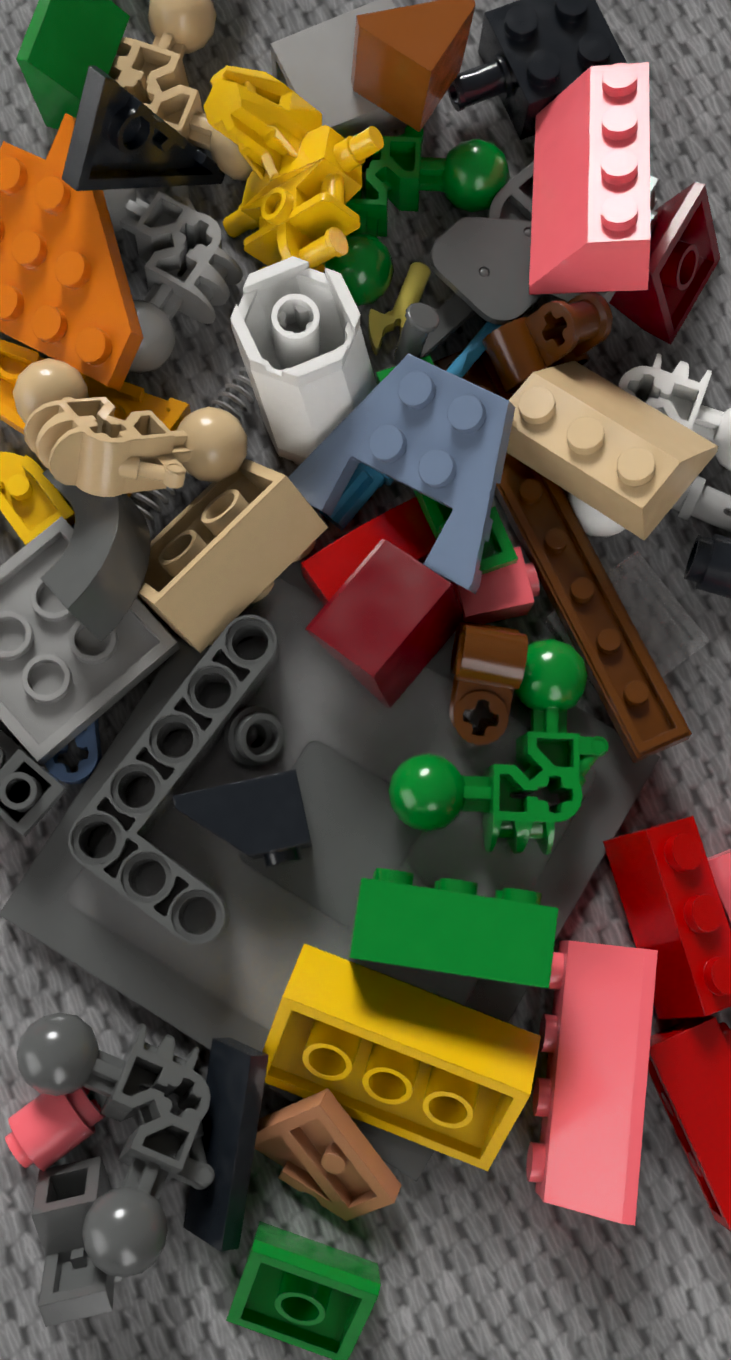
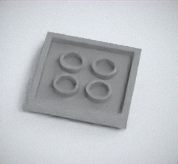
(51, 666)

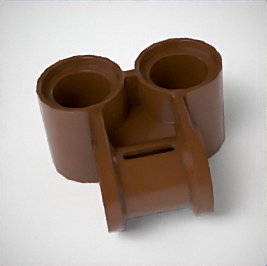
(548, 338)
(486, 667)

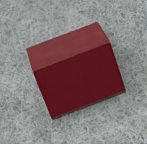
(680, 264)
(387, 621)

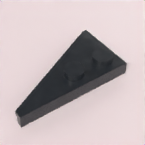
(127, 145)

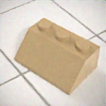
(605, 445)
(227, 551)

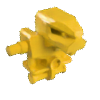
(298, 166)

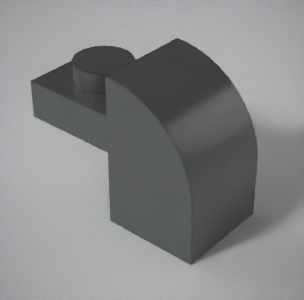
(70, 1281)

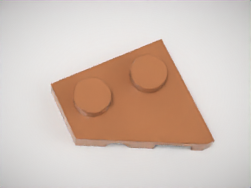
(327, 1156)

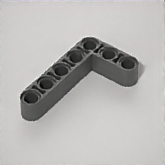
(170, 777)

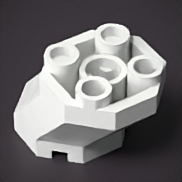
(301, 353)

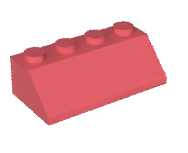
(593, 185)
(594, 1079)

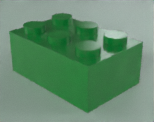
(454, 928)

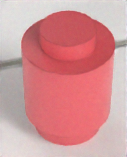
(52, 1127)

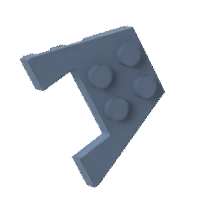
(431, 437)

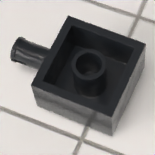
(534, 55)

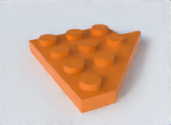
(63, 267)

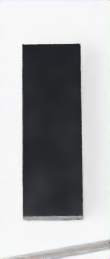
(230, 1129)

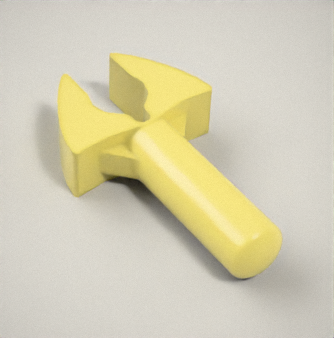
(410, 293)

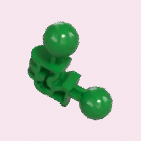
(397, 172)
(432, 793)

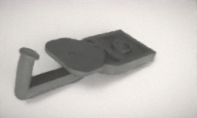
(485, 267)

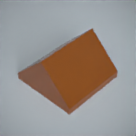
(410, 56)

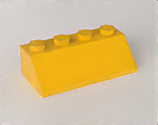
(400, 1057)

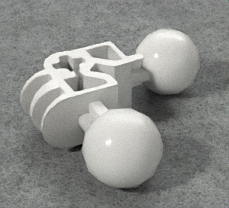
(680, 400)

